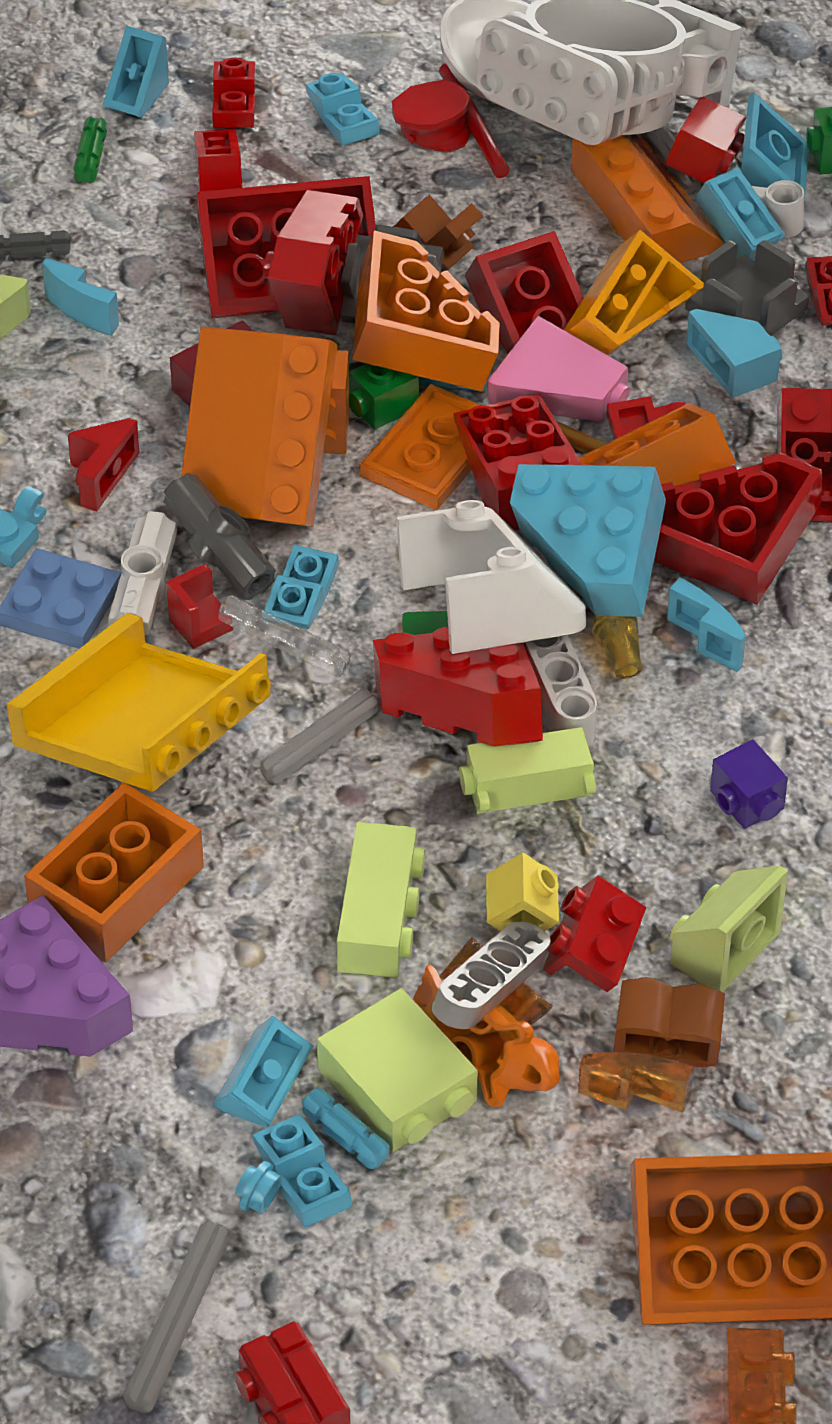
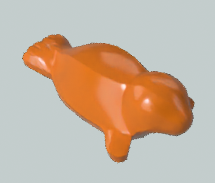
(497, 1047)

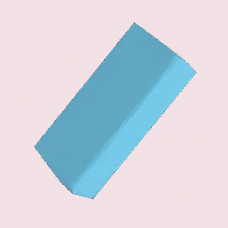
(738, 212)
(264, 1073)

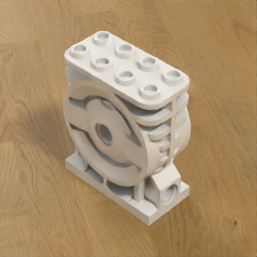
(606, 64)

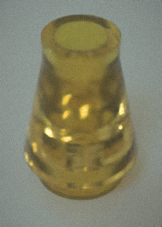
(620, 643)

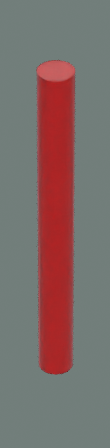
(480, 131)

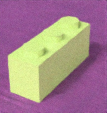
(379, 900)

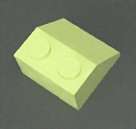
(730, 926)

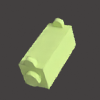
(528, 771)

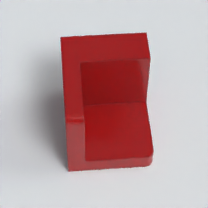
(194, 607)

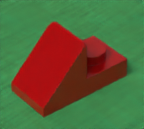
(102, 458)

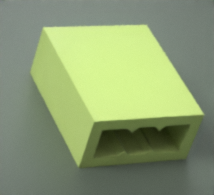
(397, 1070)

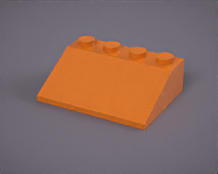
(260, 421)
(733, 1237)

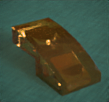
(621, 1075)

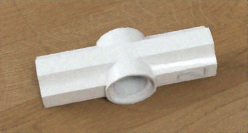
(144, 569)

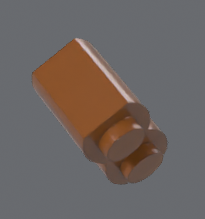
(670, 1021)

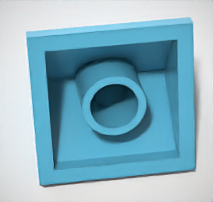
(772, 147)

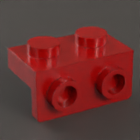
(595, 933)

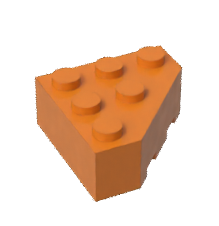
(420, 318)

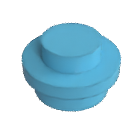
(258, 1187)

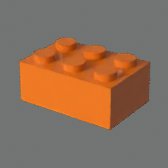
(117, 869)

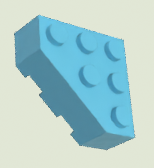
(594, 528)

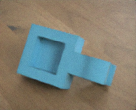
(19, 528)

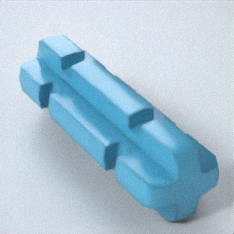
(345, 1128)

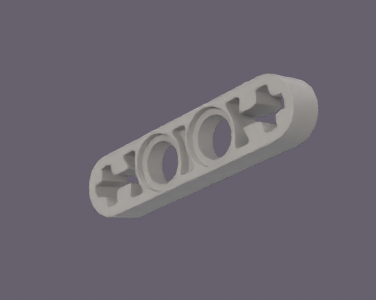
(490, 975)

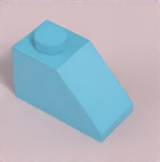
(734, 350)

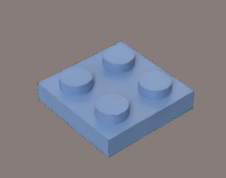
(59, 598)

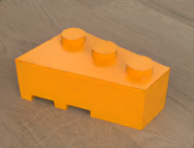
(631, 294)

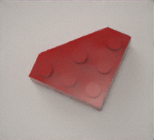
(311, 259)
(738, 523)
(475, 690)

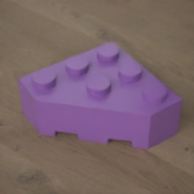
(56, 986)

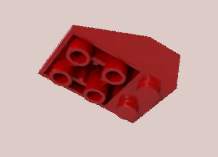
(508, 435)
(806, 435)

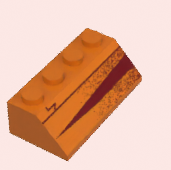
(642, 194)

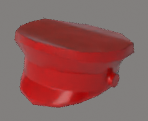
(433, 115)

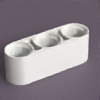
(565, 690)

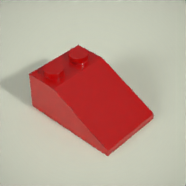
(525, 283)

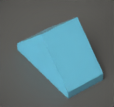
(138, 72)

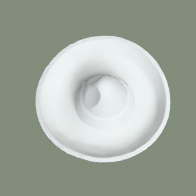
(462, 33)

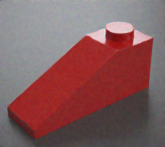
(218, 159)

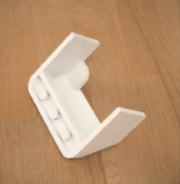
(492, 577)

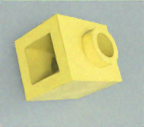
(523, 893)

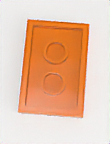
(422, 451)

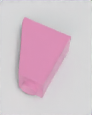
(564, 371)

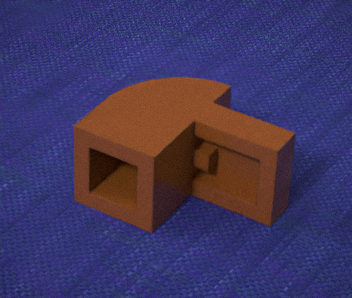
(439, 230)

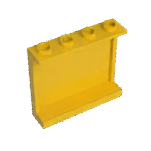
(133, 706)

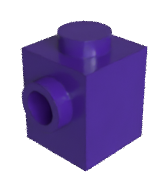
(748, 784)

